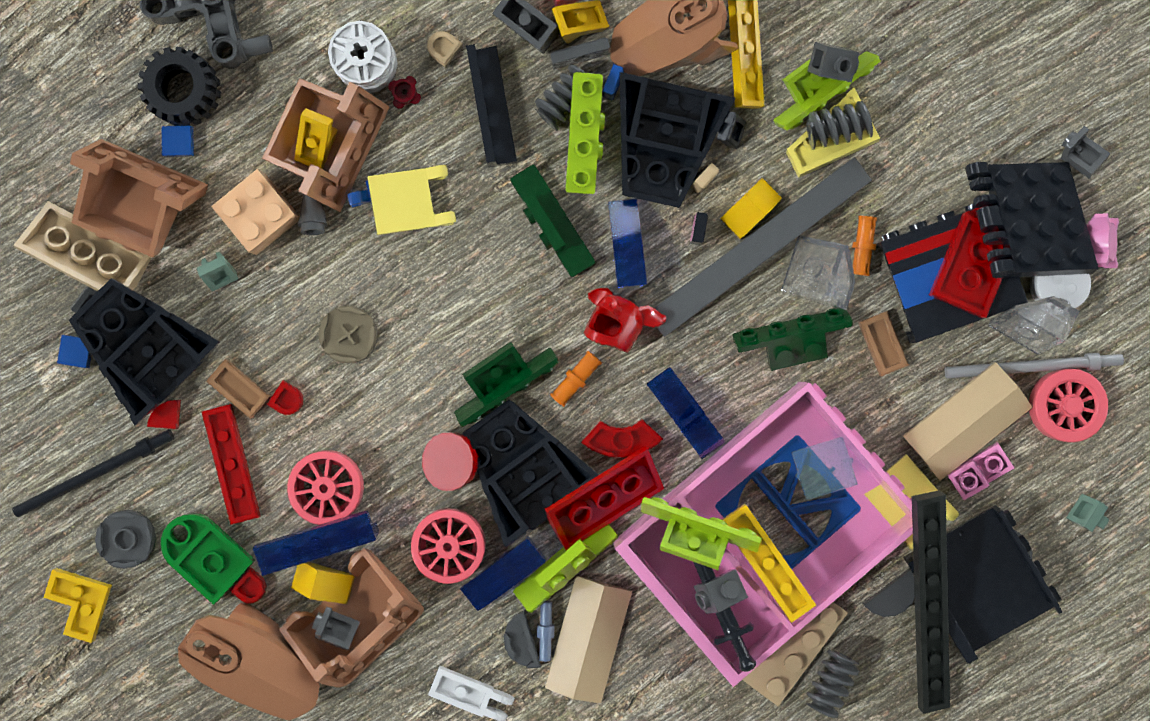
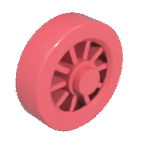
(1068, 405)
(324, 487)
(448, 546)

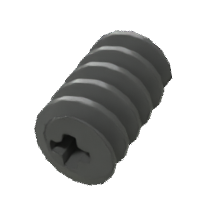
(557, 102)
(838, 124)
(833, 684)

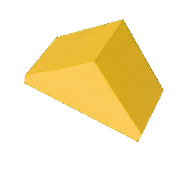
(751, 208)
(322, 583)

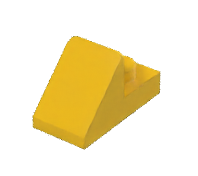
(580, 19)
(314, 138)

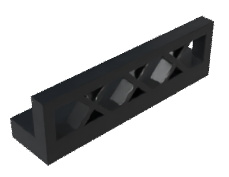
(491, 106)

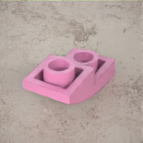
(980, 471)

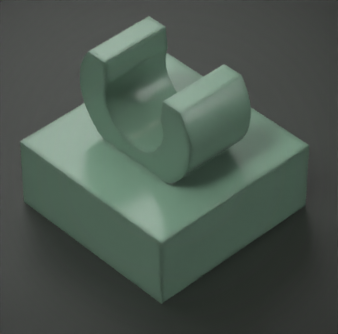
(217, 272)
(1088, 513)

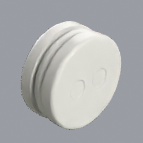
(1069, 287)

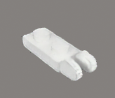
(468, 694)

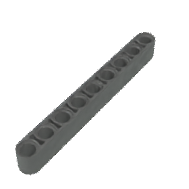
(762, 244)

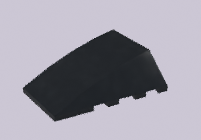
(665, 136)
(139, 346)
(522, 469)

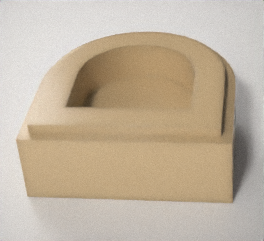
(443, 47)
(705, 178)

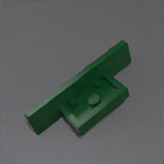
(555, 225)
(794, 340)
(499, 378)

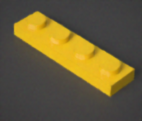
(747, 58)
(772, 567)

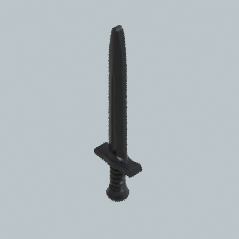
(730, 626)

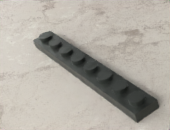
(931, 600)

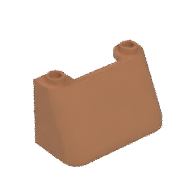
(384, 615)

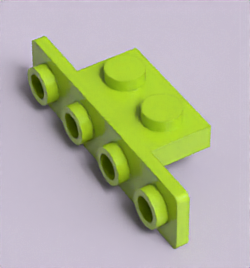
(813, 91)
(584, 129)
(695, 536)
(561, 568)

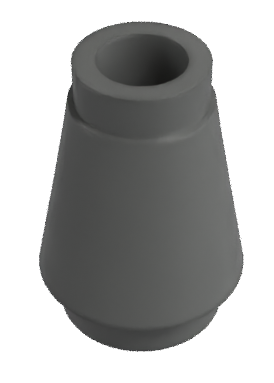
(311, 217)

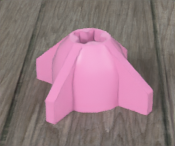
(1104, 239)

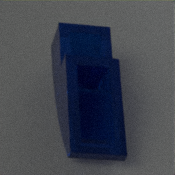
(627, 243)
(685, 413)
(503, 573)

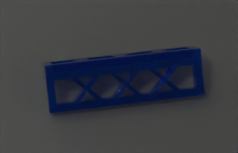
(315, 542)

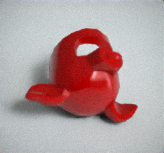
(618, 320)

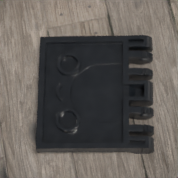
(1034, 217)

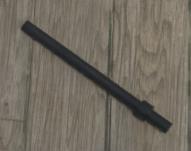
(142, 448)

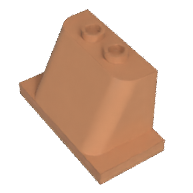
(357, 119)
(130, 196)

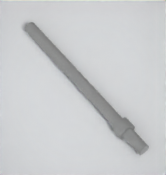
(1090, 362)

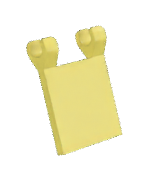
(404, 200)
(914, 483)

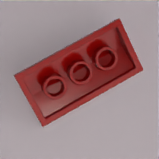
(604, 498)

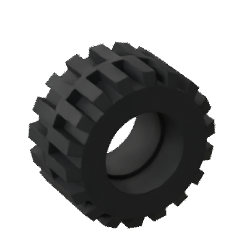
(158, 76)

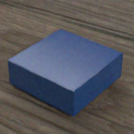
(612, 83)
(177, 141)
(73, 352)

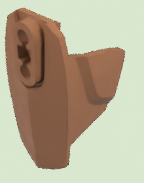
(660, 39)
(262, 663)

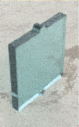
(824, 468)

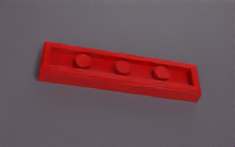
(231, 464)

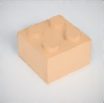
(256, 212)

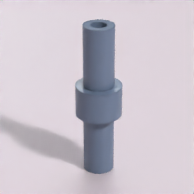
(545, 631)

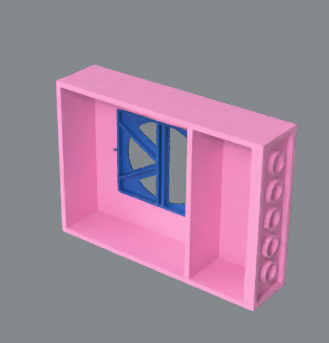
(845, 551)

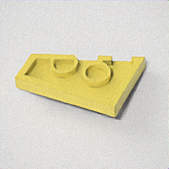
(807, 160)

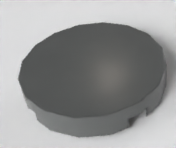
(125, 539)

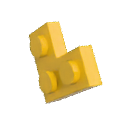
(86, 600)

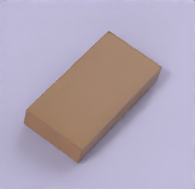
(883, 343)
(238, 388)

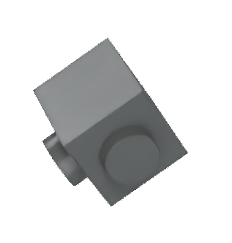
(833, 62)

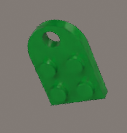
(207, 557)

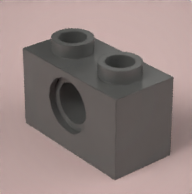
(527, 23)

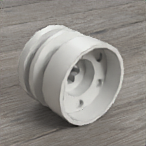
(380, 58)

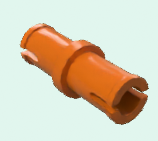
(864, 245)
(575, 378)

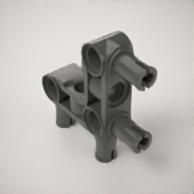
(220, 23)

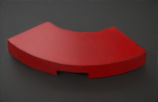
(621, 441)

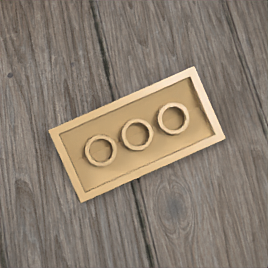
(79, 251)
(968, 421)
(588, 639)

